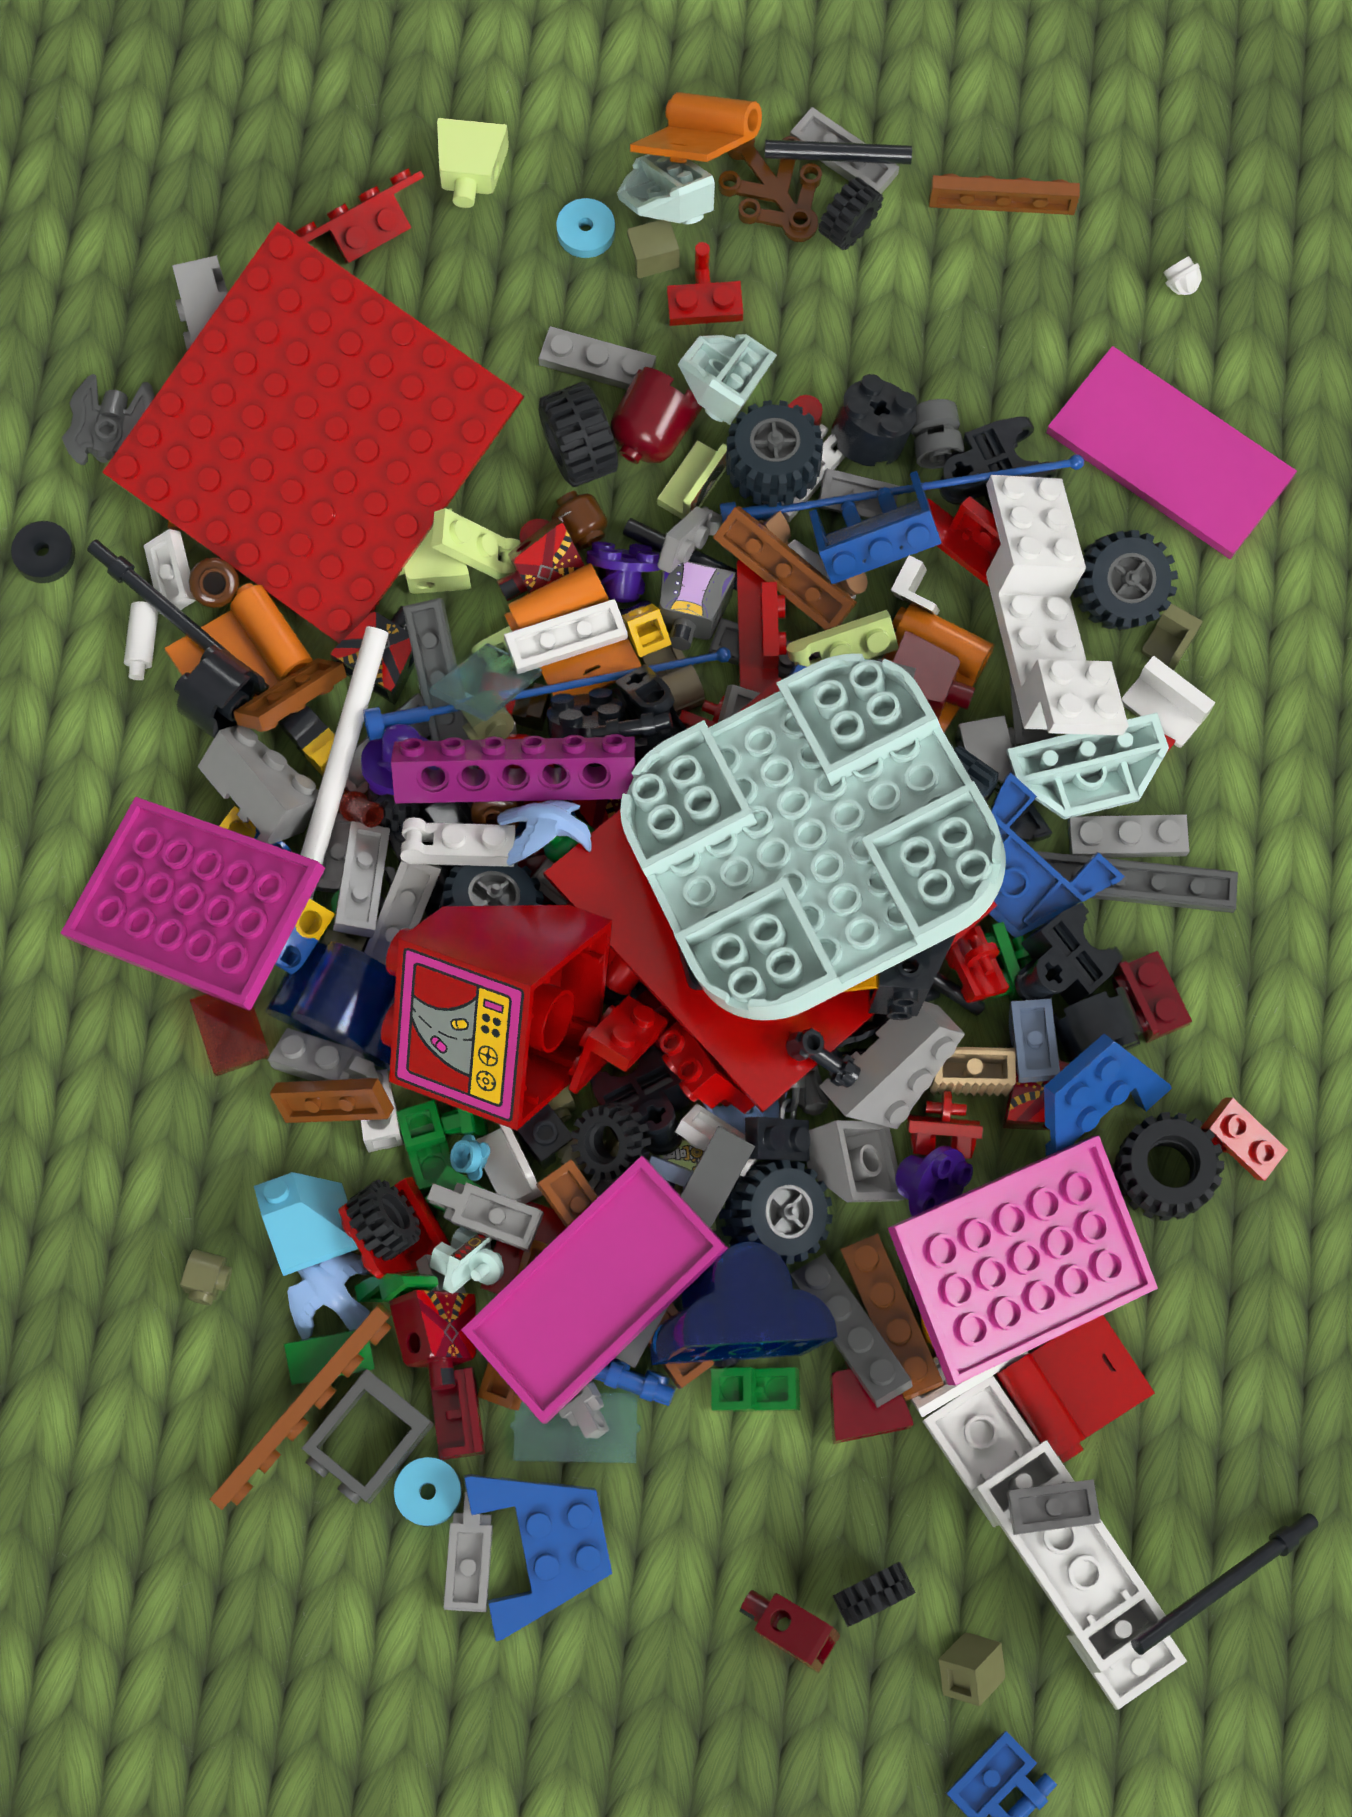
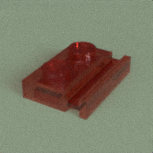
(229, 1034)

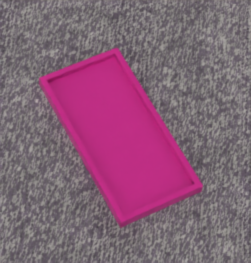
(1171, 452)
(594, 1289)

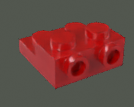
(699, 1072)

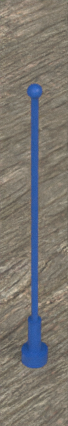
(763, 512)
(377, 723)

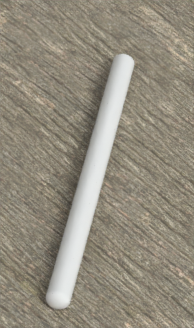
(344, 745)

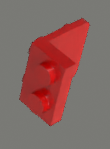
(618, 1039)
(405, 1262)

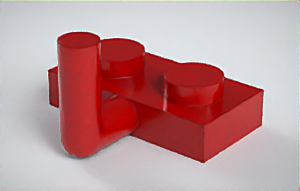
(705, 300)

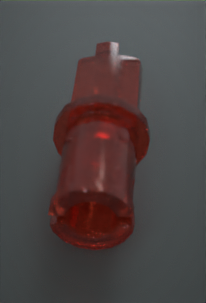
(356, 807)

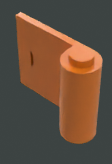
(702, 128)
(563, 596)
(253, 634)
(968, 647)

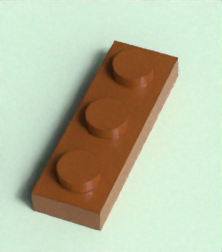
(290, 695)
(332, 1100)

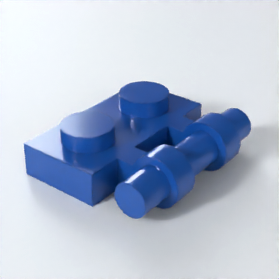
(650, 1387)
(994, 1777)

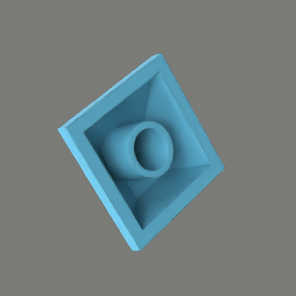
(303, 1220)

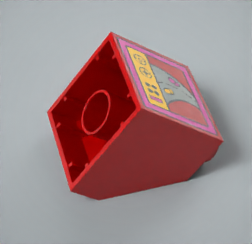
(495, 1004)

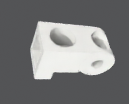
(384, 1132)

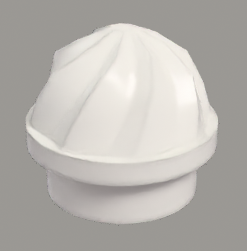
(1183, 277)

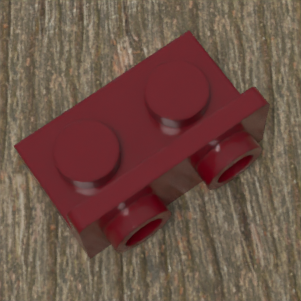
(1152, 995)

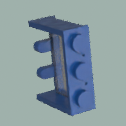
(877, 539)

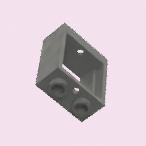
(397, 1405)

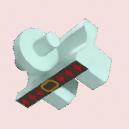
(466, 1259)

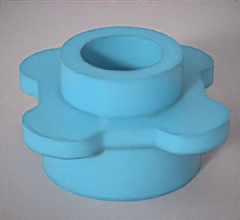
(469, 1157)

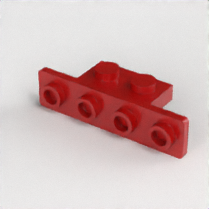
(367, 223)
(969, 536)
(758, 629)

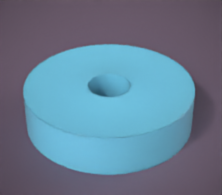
(581, 213)
(408, 1491)

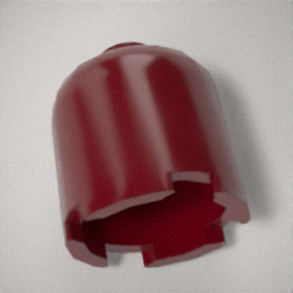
(652, 417)

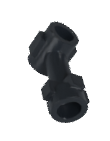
(811, 1044)

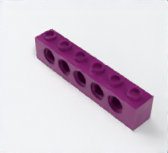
(497, 782)

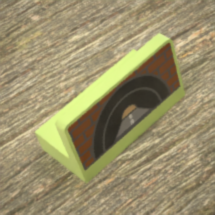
(693, 479)

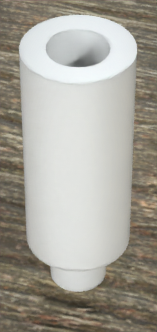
(140, 639)

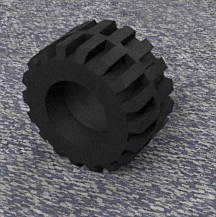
(578, 434)
(1191, 1143)

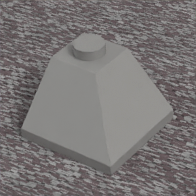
(855, 1160)

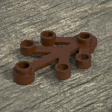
(774, 190)

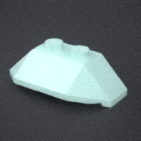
(668, 190)
(724, 372)
(1091, 771)

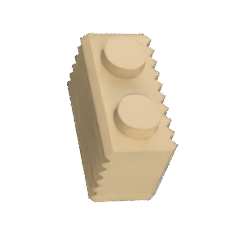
(977, 1071)

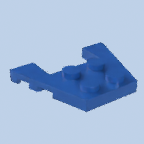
(1031, 886)
(1092, 1087)
(559, 1540)

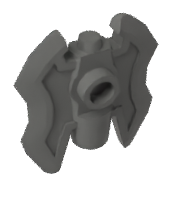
(105, 426)

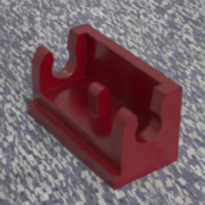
(458, 1418)

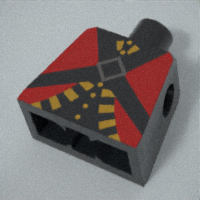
(396, 659)

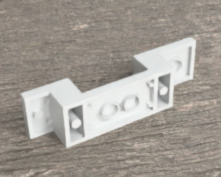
(1035, 616)
(1075, 1566)

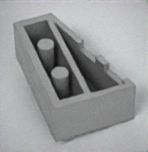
(201, 292)
(260, 784)
(897, 1067)

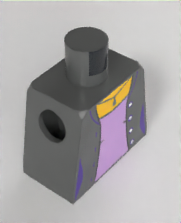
(694, 601)

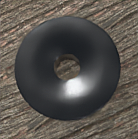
(39, 536)

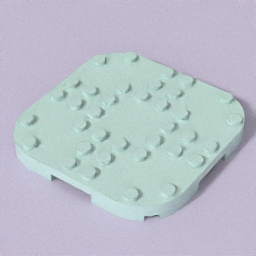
(812, 838)

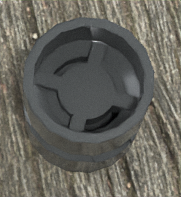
(936, 433)

